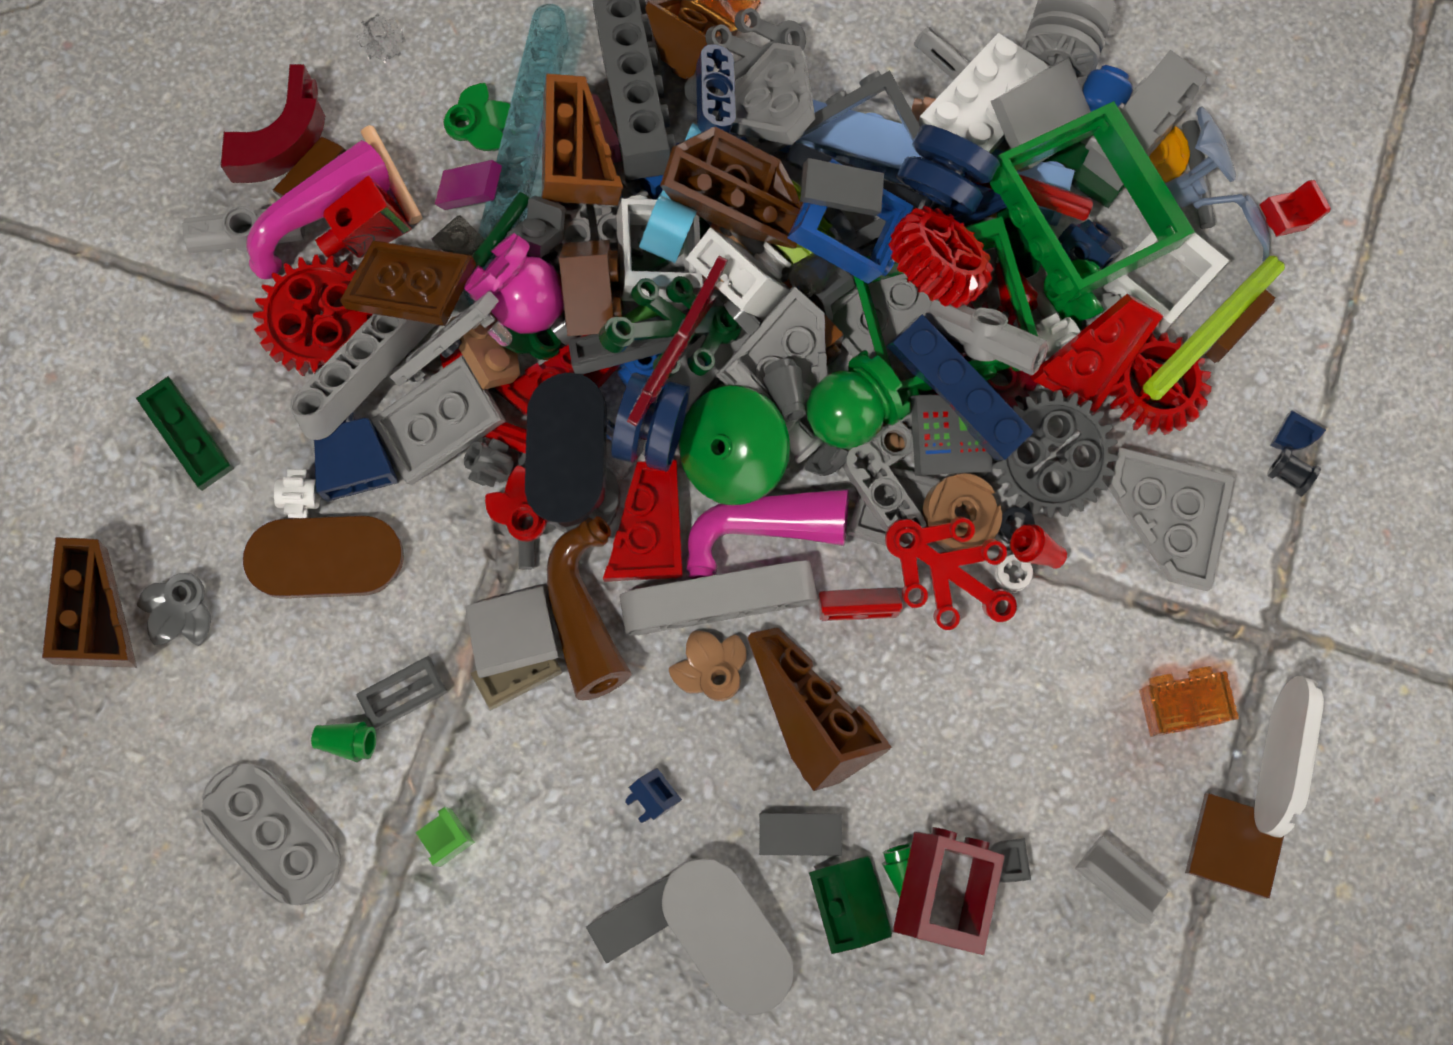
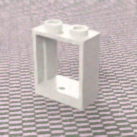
(637, 211)
(1193, 254)
(744, 278)

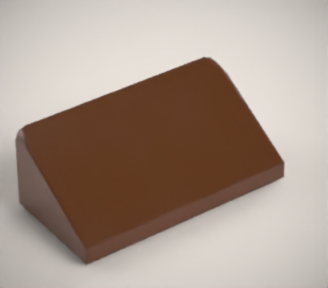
(316, 158)

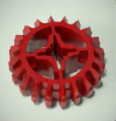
(940, 257)
(1182, 406)

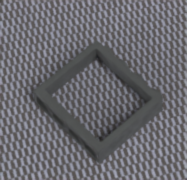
(840, 104)

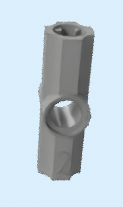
(221, 230)
(988, 336)

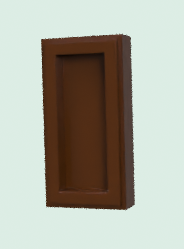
(1240, 326)

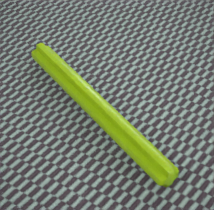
(1213, 328)

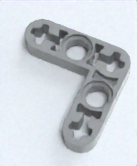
(881, 460)

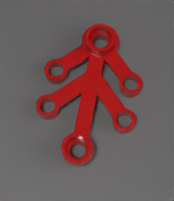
(945, 568)

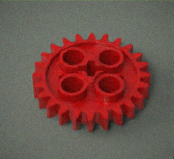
(283, 310)

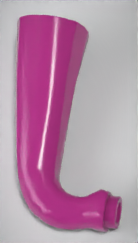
(308, 201)
(804, 516)

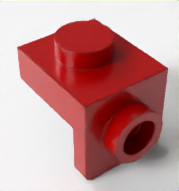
(1295, 210)

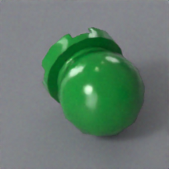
(853, 404)

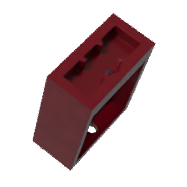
(921, 884)

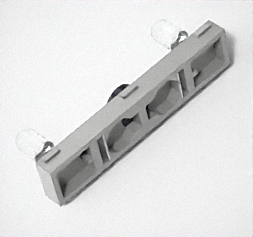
(448, 340)

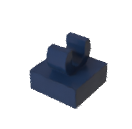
(653, 794)

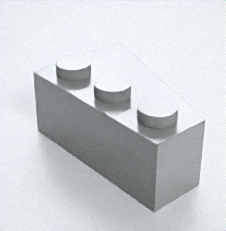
(1152, 111)

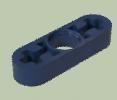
(722, 80)

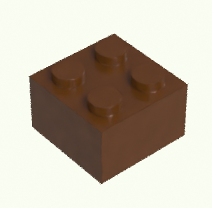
(588, 285)

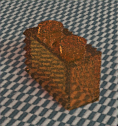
(1188, 702)

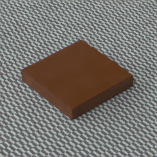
(1232, 849)

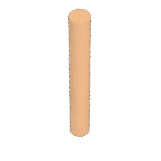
(396, 182)

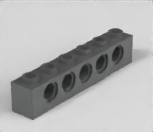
(633, 87)

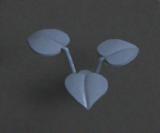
(1191, 185)

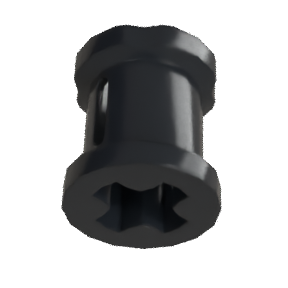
(1294, 471)

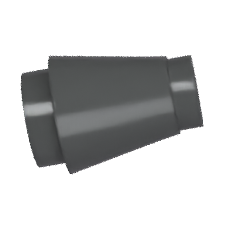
(786, 388)

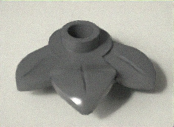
(173, 615)

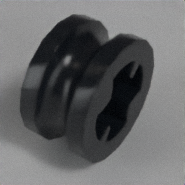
(1011, 513)

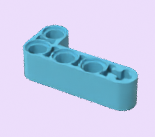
(668, 223)

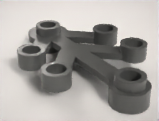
(749, 52)

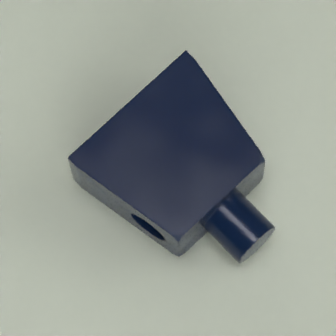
(351, 461)

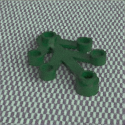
(710, 326)

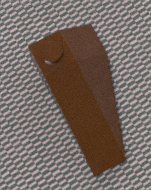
(819, 728)

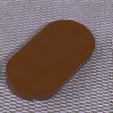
(323, 557)

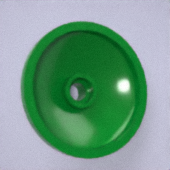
(753, 440)

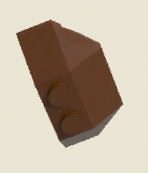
(733, 186)

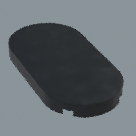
(566, 449)

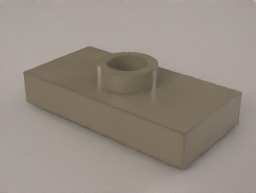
(505, 686)

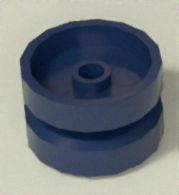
(947, 169)
(658, 427)

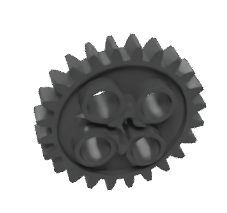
(1074, 481)

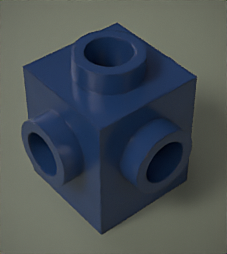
(1089, 242)

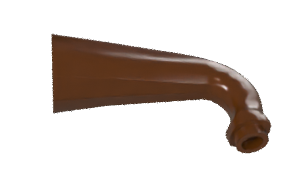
(587, 647)

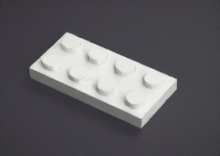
(966, 103)

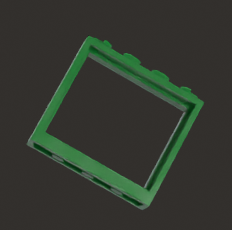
(1136, 174)
(991, 234)

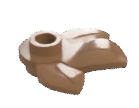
(708, 660)

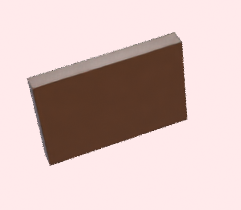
(408, 282)

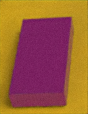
(468, 185)

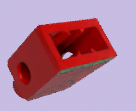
(359, 218)

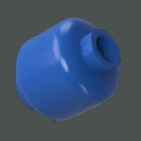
(1106, 86)

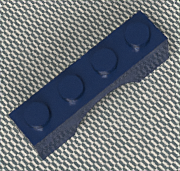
(961, 386)

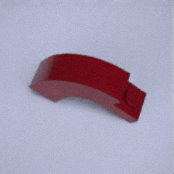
(278, 147)

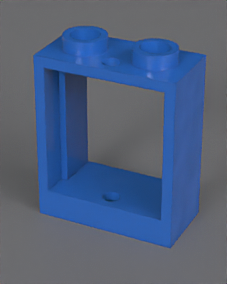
(880, 262)

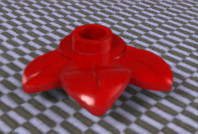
(512, 508)

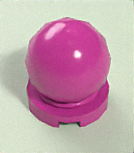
(525, 286)

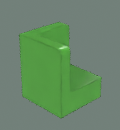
(444, 837)

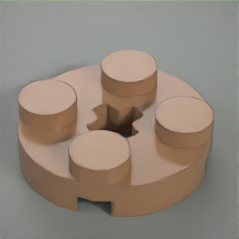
(979, 503)

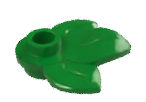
(484, 117)
(1081, 308)

